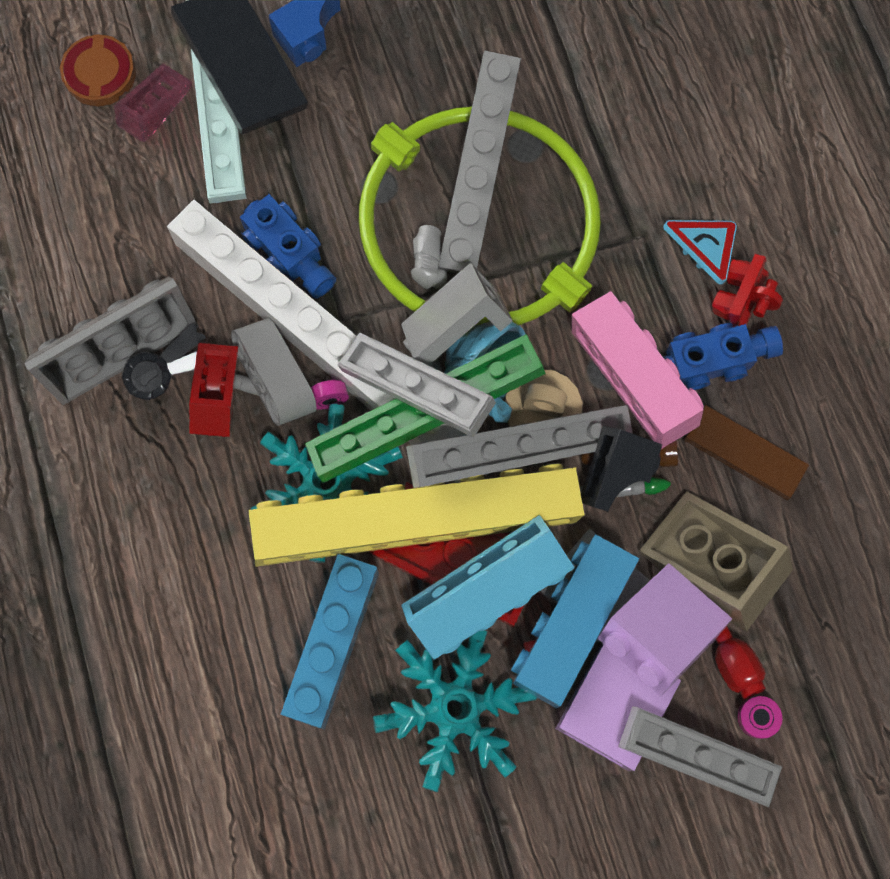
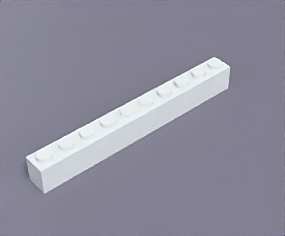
(278, 298)

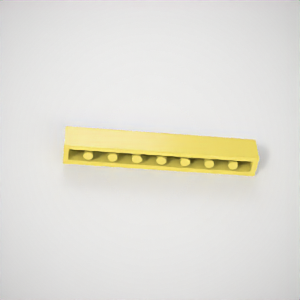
(412, 516)

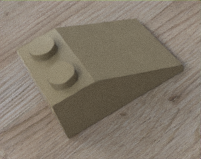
(720, 557)

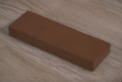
(747, 453)

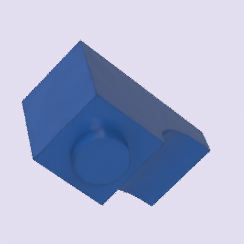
(301, 28)

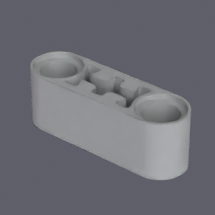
(273, 371)

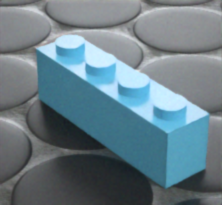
(487, 587)

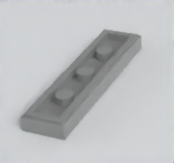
(417, 384)
(700, 756)

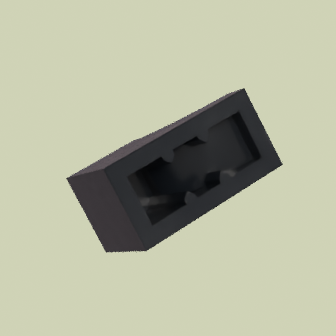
(617, 463)

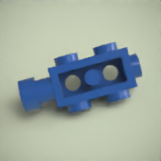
(275, 240)
(715, 356)

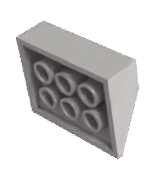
(104, 344)

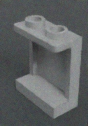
(452, 314)

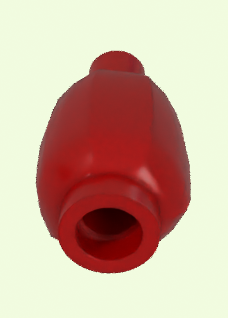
(739, 665)

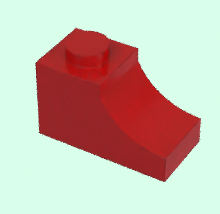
(213, 390)

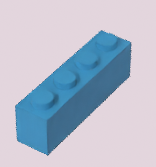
(575, 620)
(330, 642)

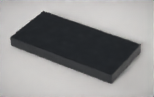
(240, 61)

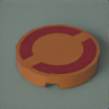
(97, 70)

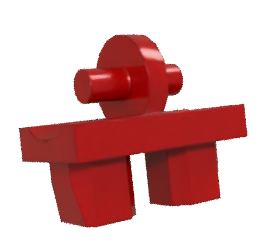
(751, 294)

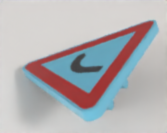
(707, 243)

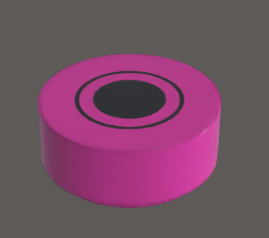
(329, 393)
(759, 717)

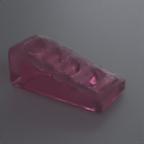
(142, 122)

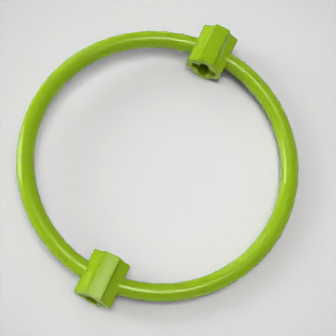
(398, 148)

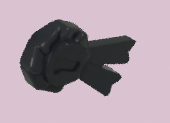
(149, 374)

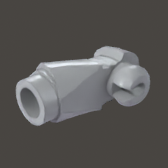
(427, 257)

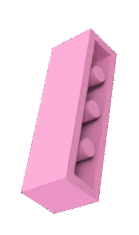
(637, 369)

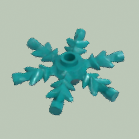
(289, 455)
(470, 706)

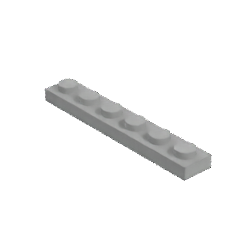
(479, 162)
(512, 446)

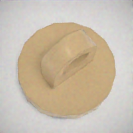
(544, 399)

